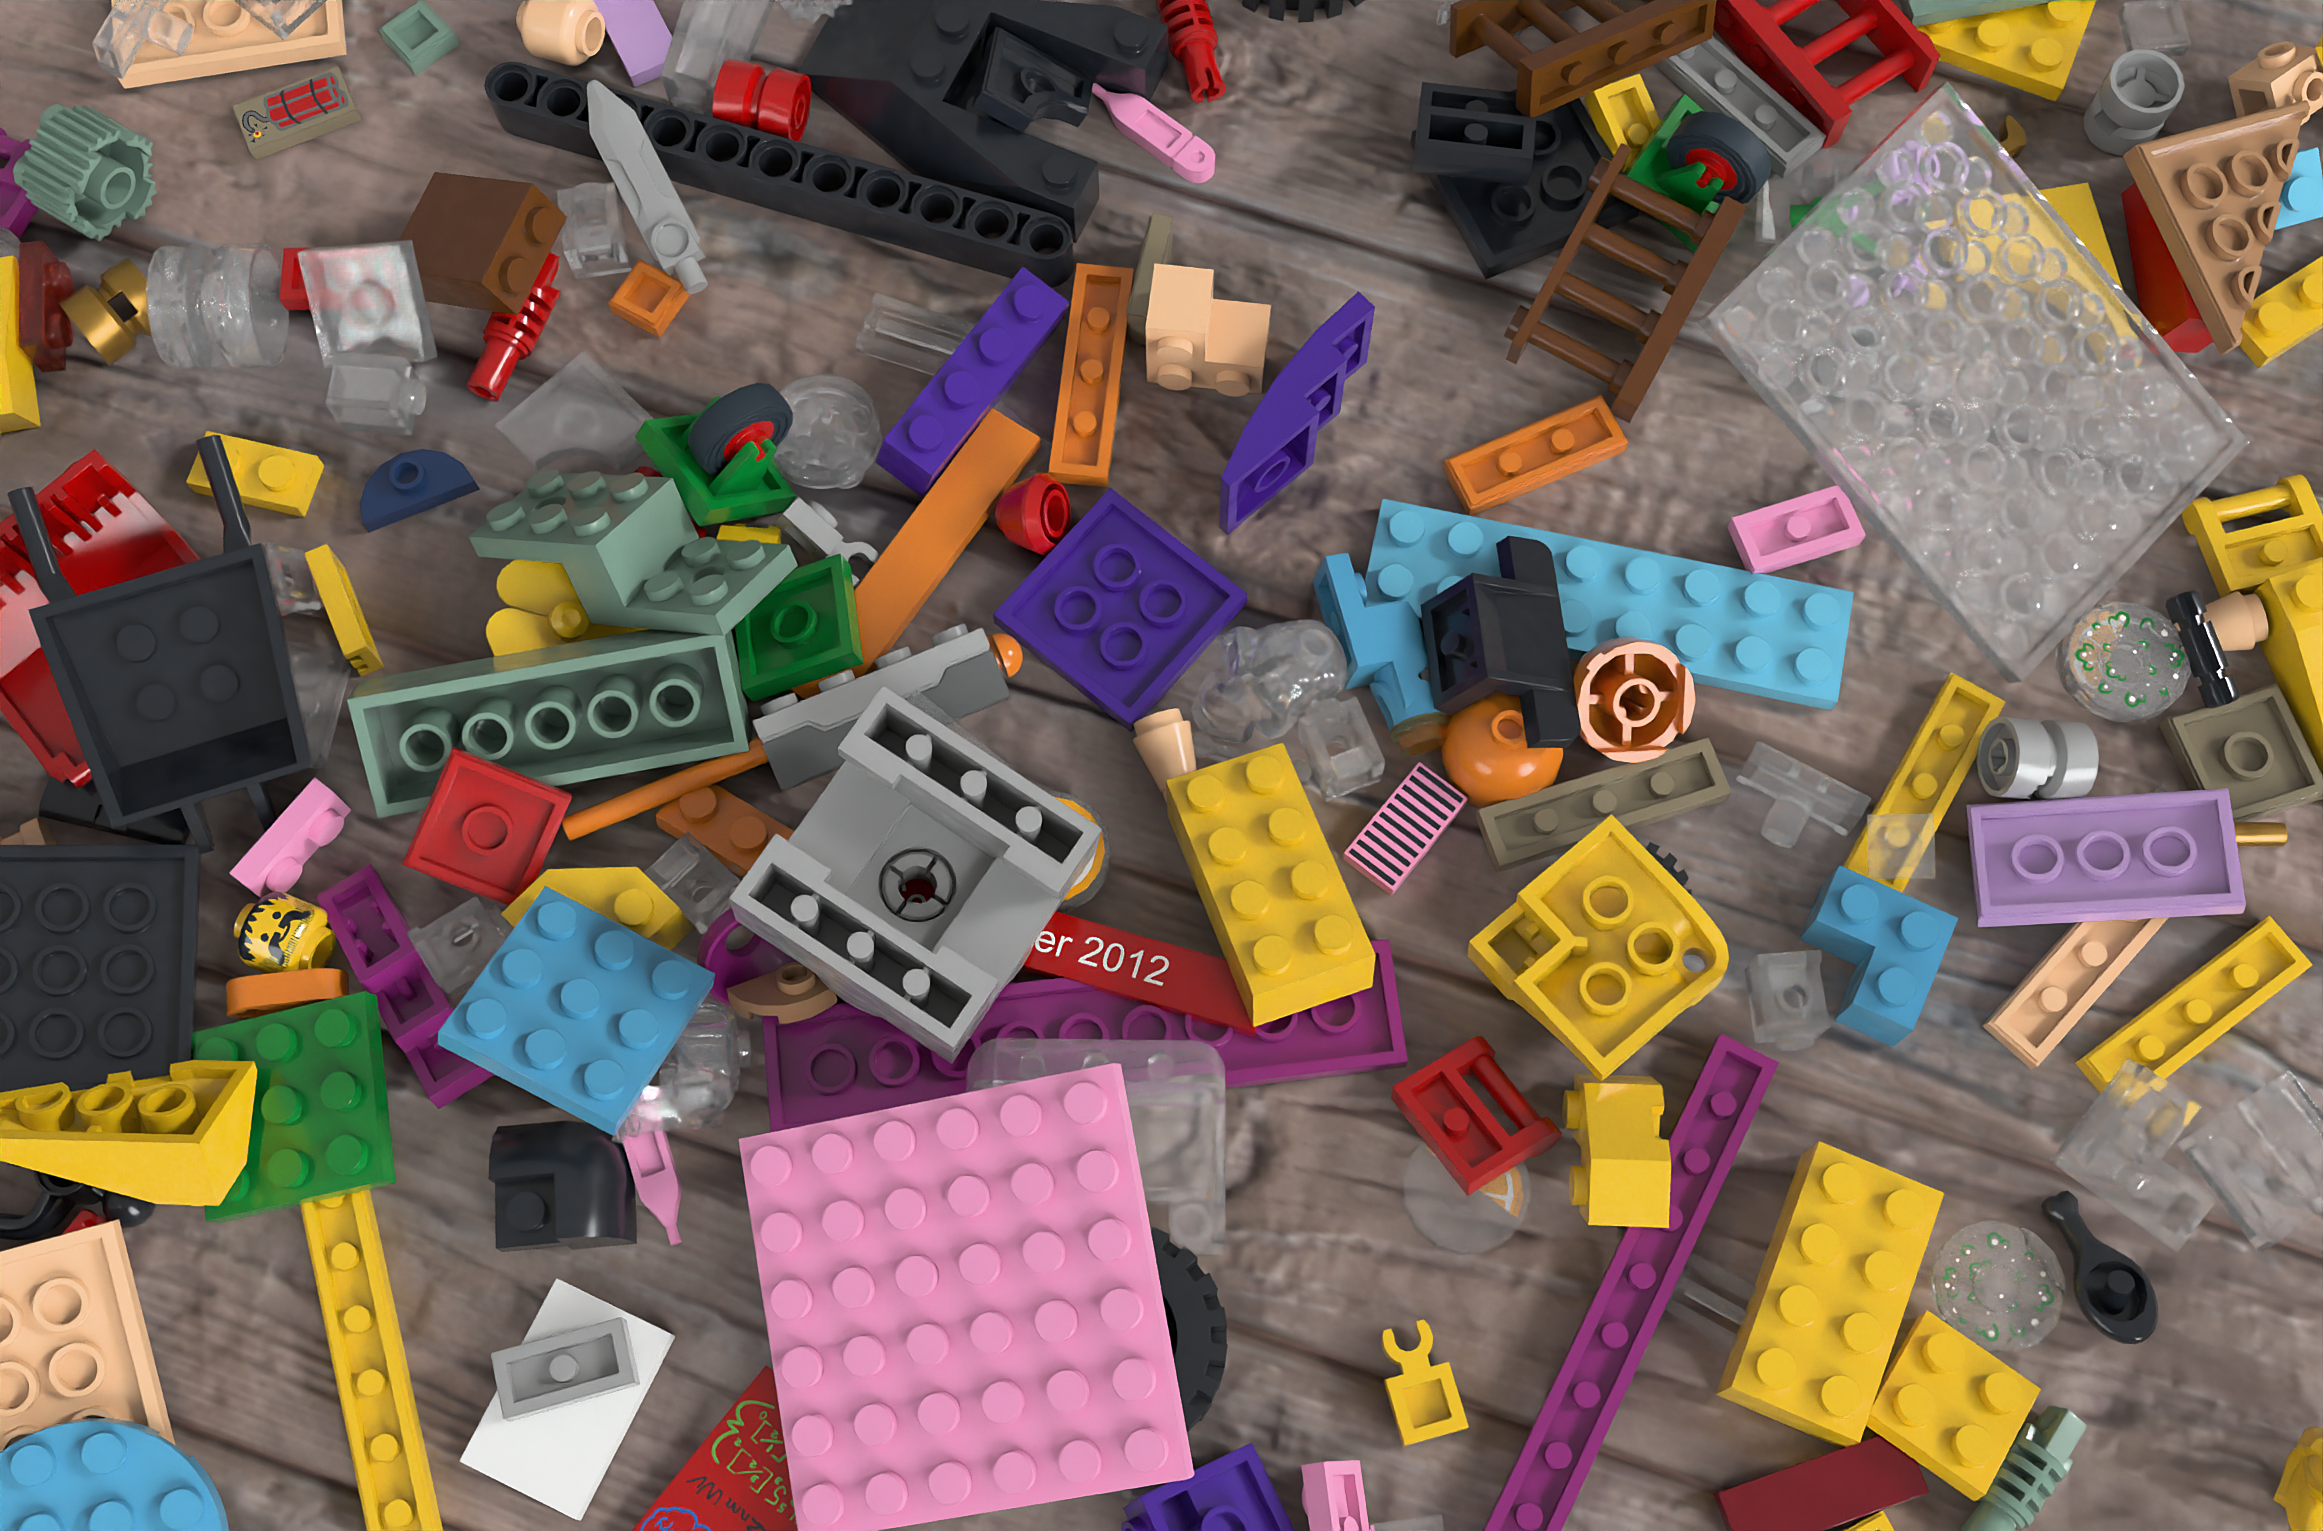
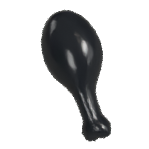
(2106, 1283)

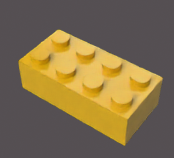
(1269, 884)
(1831, 1295)

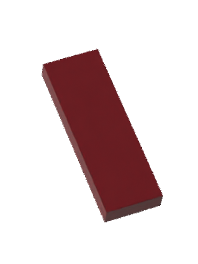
(1824, 1490)

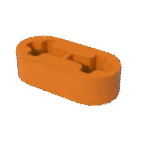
(276, 992)

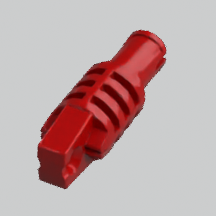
(1193, 43)
(514, 336)

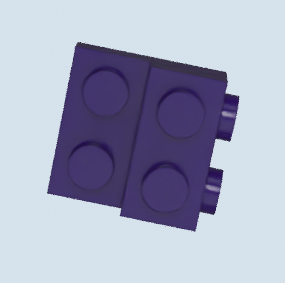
(1221, 1496)

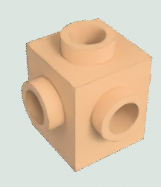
(2278, 78)

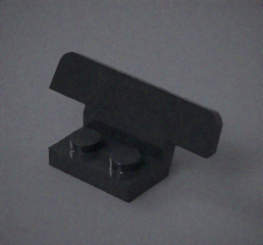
(1506, 639)

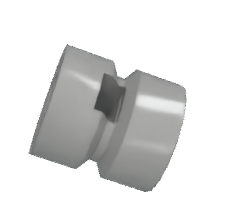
(2133, 101)
(2037, 758)

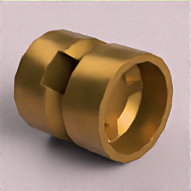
(97, 319)

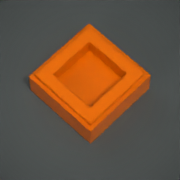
(649, 298)

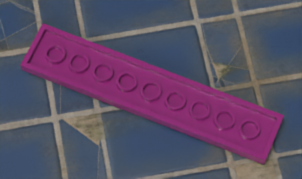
(864, 1064)

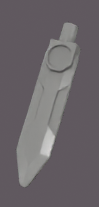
(645, 186)

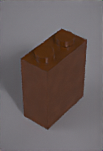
(481, 240)

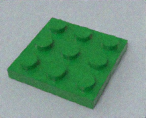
(316, 1104)

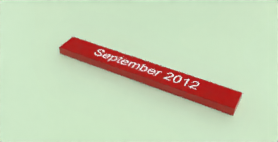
(1129, 967)

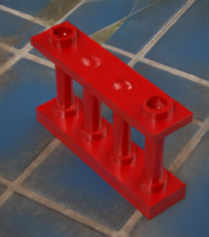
(1789, 69)

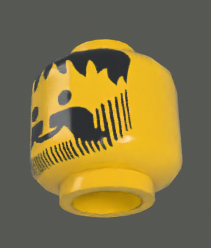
(283, 934)

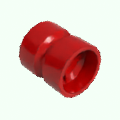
(763, 102)

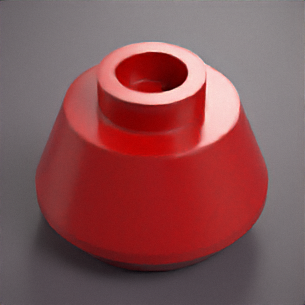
(1035, 513)

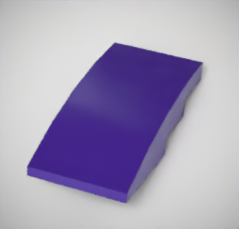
(1301, 401)

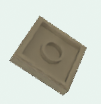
(2249, 750)

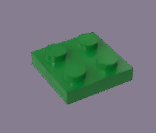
(800, 630)

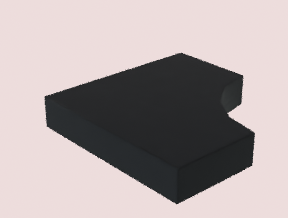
(1027, 84)

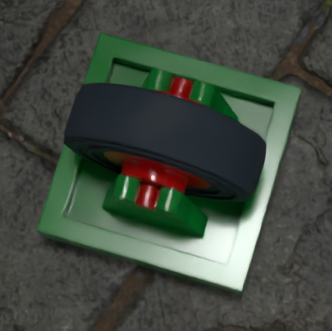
(1700, 160)
(725, 454)

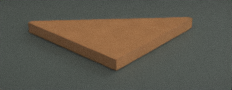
(2219, 206)

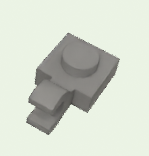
(815, 534)

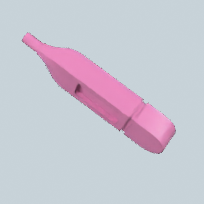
(1159, 135)
(656, 1178)

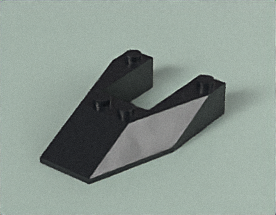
(912, 76)

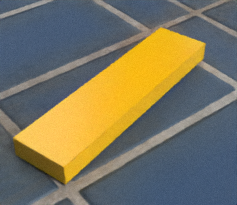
(1933, 762)
(2201, 1006)

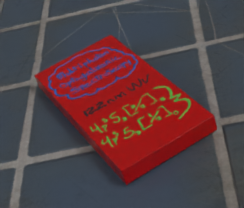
(735, 1475)

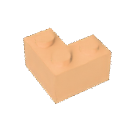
(1203, 338)

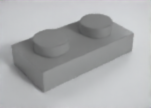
(565, 1369)

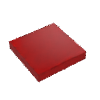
(486, 827)

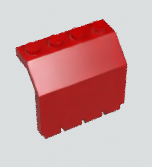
(101, 538)

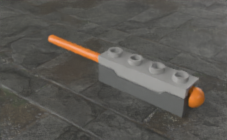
(805, 735)

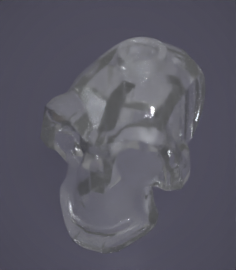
(1269, 679)
(695, 1077)

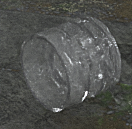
(217, 306)

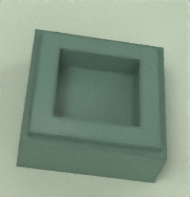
(418, 37)

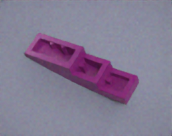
(407, 996)

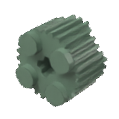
(87, 170)

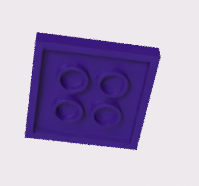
(1120, 609)

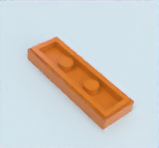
(1534, 455)

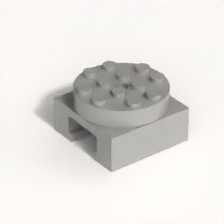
(929, 810)

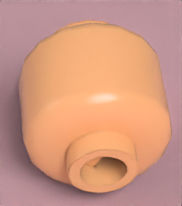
(561, 29)

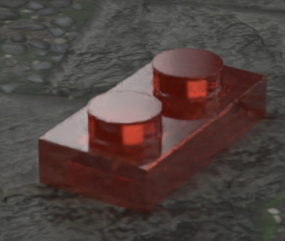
(42, 321)

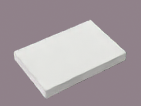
(568, 1449)

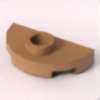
(789, 993)

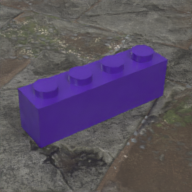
(971, 382)

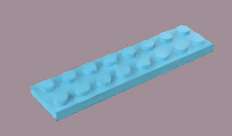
(1718, 620)

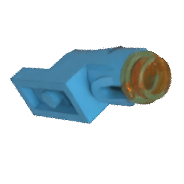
(1383, 651)

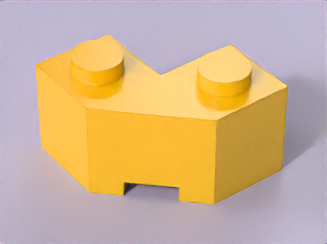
(616, 893)
(1622, 1157)

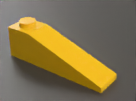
(2296, 646)
(145, 1138)

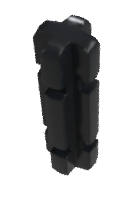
(2202, 649)

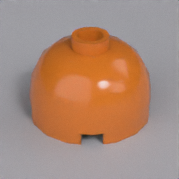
(1632, 698)
(1490, 756)

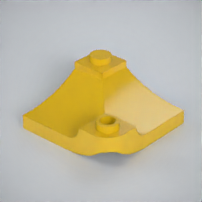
(1602, 948)

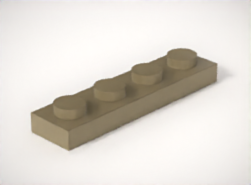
(1632, 792)

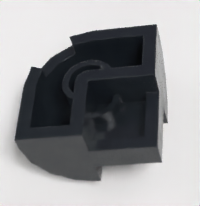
(561, 1187)

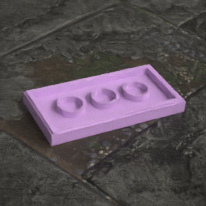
(2104, 858)

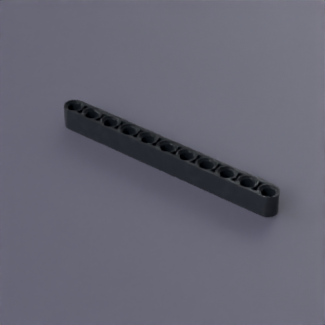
(799, 192)

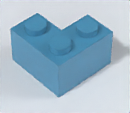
(1889, 940)

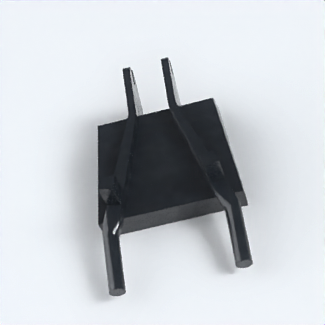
(174, 674)

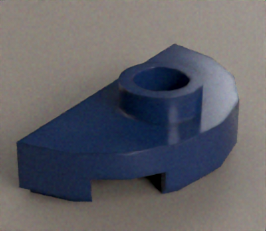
(412, 485)

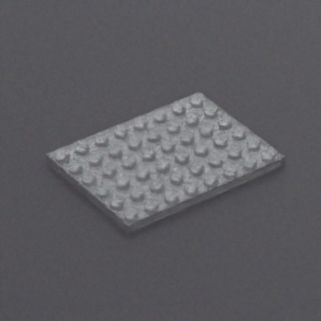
(1975, 382)

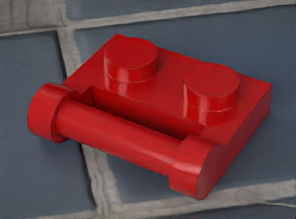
(1460, 1125)

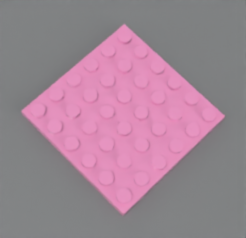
(965, 1305)

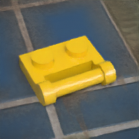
(2252, 555)

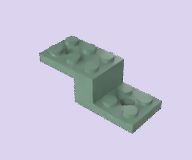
(633, 552)

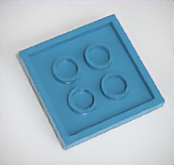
(577, 1010)

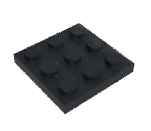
(1521, 223)

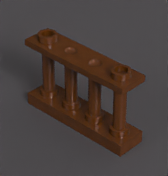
(1577, 60)
(1654, 329)

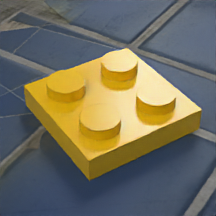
(1951, 1405)

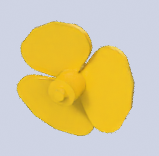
(542, 610)

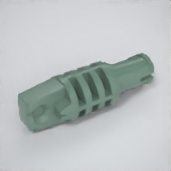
(2028, 1472)

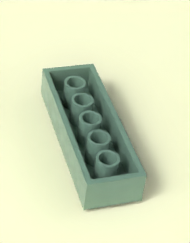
(554, 713)

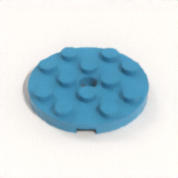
(105, 1479)

